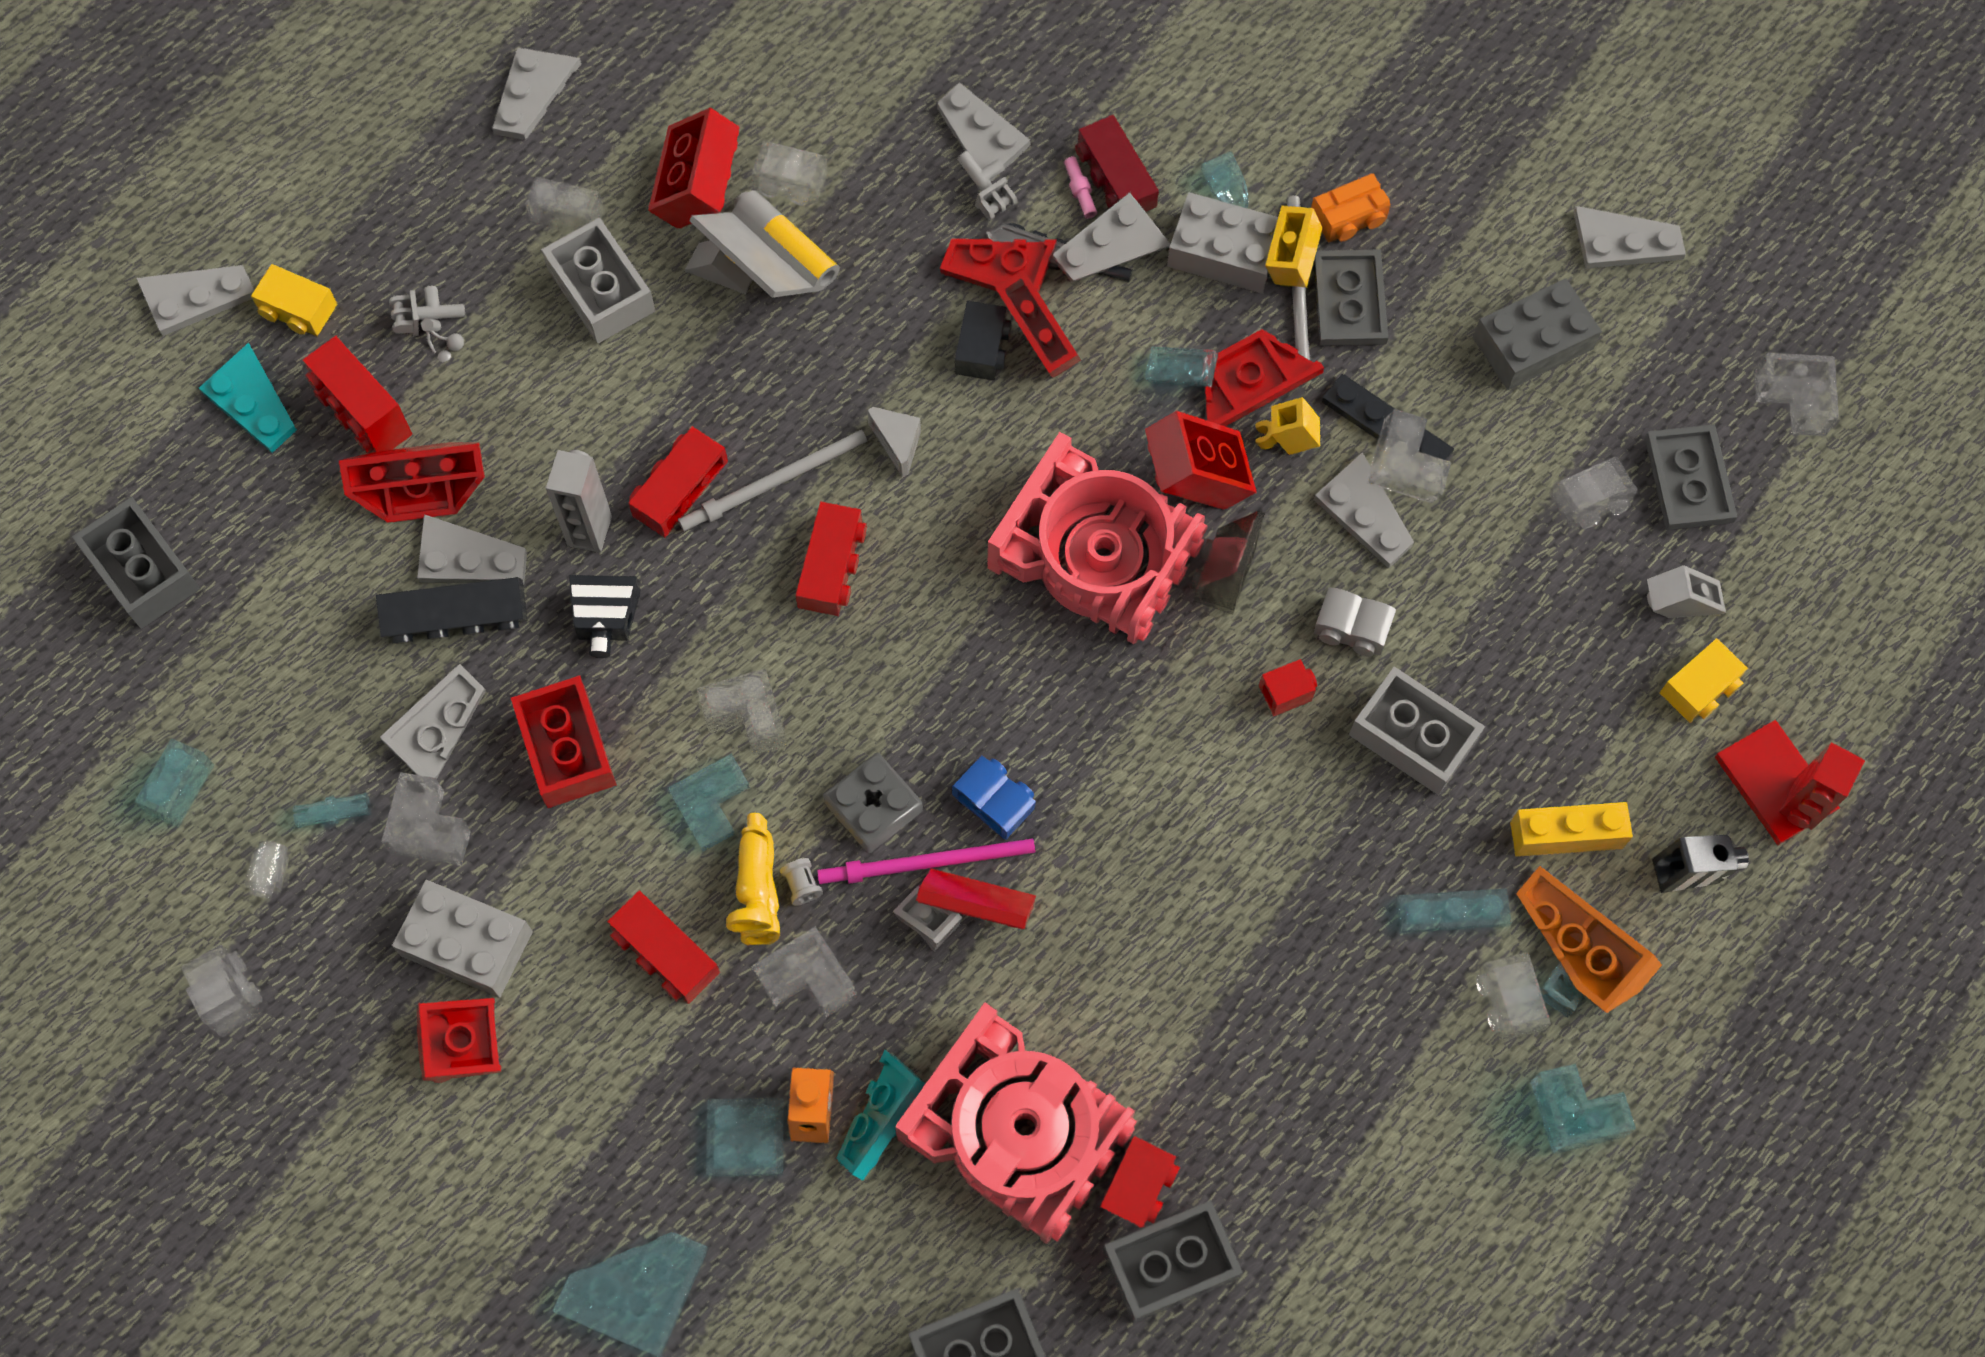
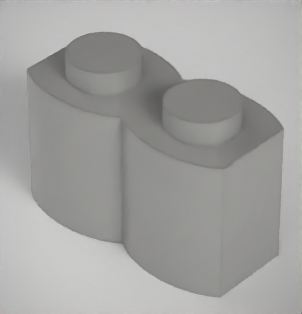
(1354, 622)

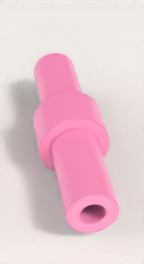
(1080, 187)

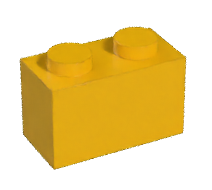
(1293, 246)
(293, 300)
(1703, 681)

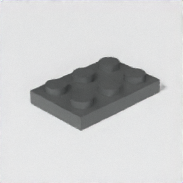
(1350, 297)
(1690, 477)

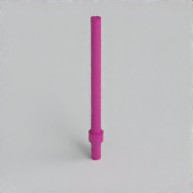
(855, 871)

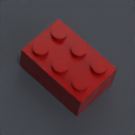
(694, 168)
(356, 397)
(1200, 460)
(563, 742)

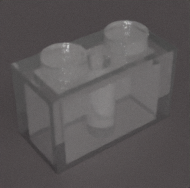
(789, 173)
(562, 205)
(1593, 494)
(1513, 997)

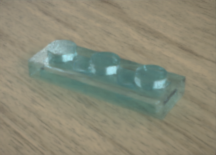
(1453, 911)

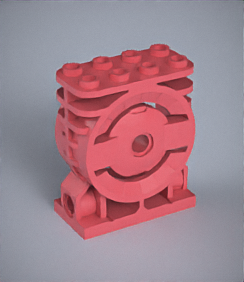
(1096, 583)
(1034, 1200)

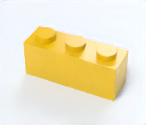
(1571, 829)

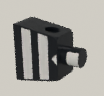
(603, 609)
(1698, 862)

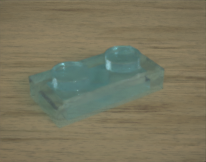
(1181, 366)

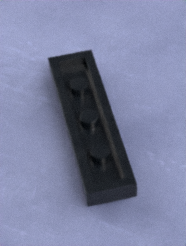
(1369, 412)

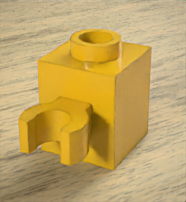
(1292, 426)

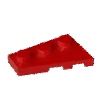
(992, 262)

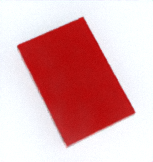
(1763, 772)
(976, 898)

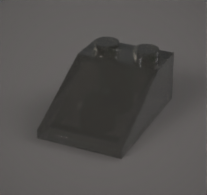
(1227, 563)

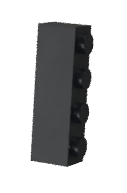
(451, 608)

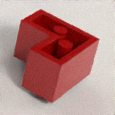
(1139, 1182)

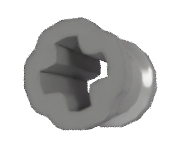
(801, 881)

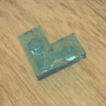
(700, 797)

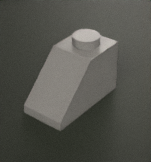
(1685, 594)

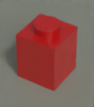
(1288, 687)

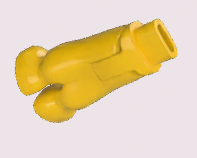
(756, 886)

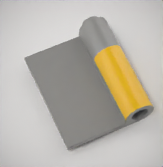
(768, 247)

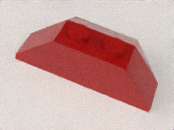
(414, 480)

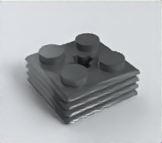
(870, 824)

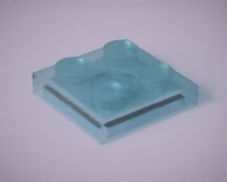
(745, 1137)

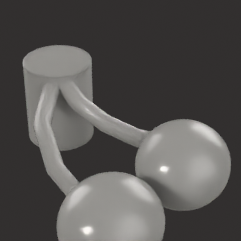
(454, 341)

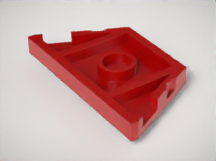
(1254, 375)

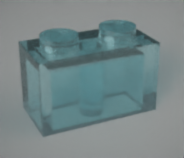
(174, 783)

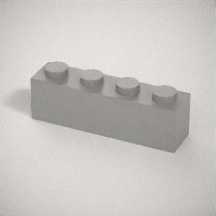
(579, 500)

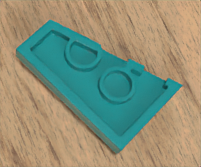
(249, 399)
(876, 1125)

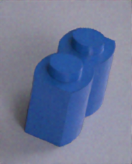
(994, 796)

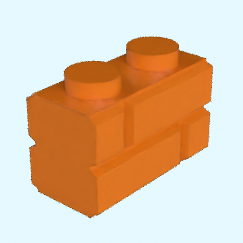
(1351, 208)

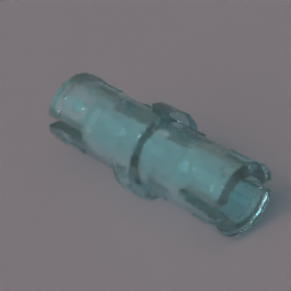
(331, 810)

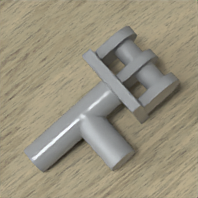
(989, 191)
(408, 314)

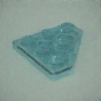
(635, 1292)

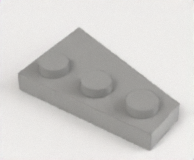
(530, 89)
(981, 129)
(1110, 240)
(1625, 240)
(194, 295)
(1365, 512)
(466, 556)
(435, 723)

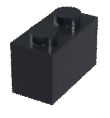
(981, 340)

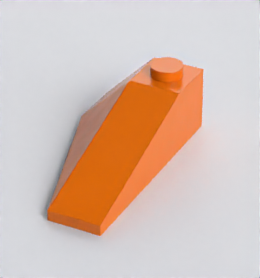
(1592, 949)

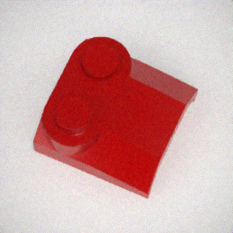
(457, 1039)

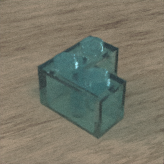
(1574, 1120)

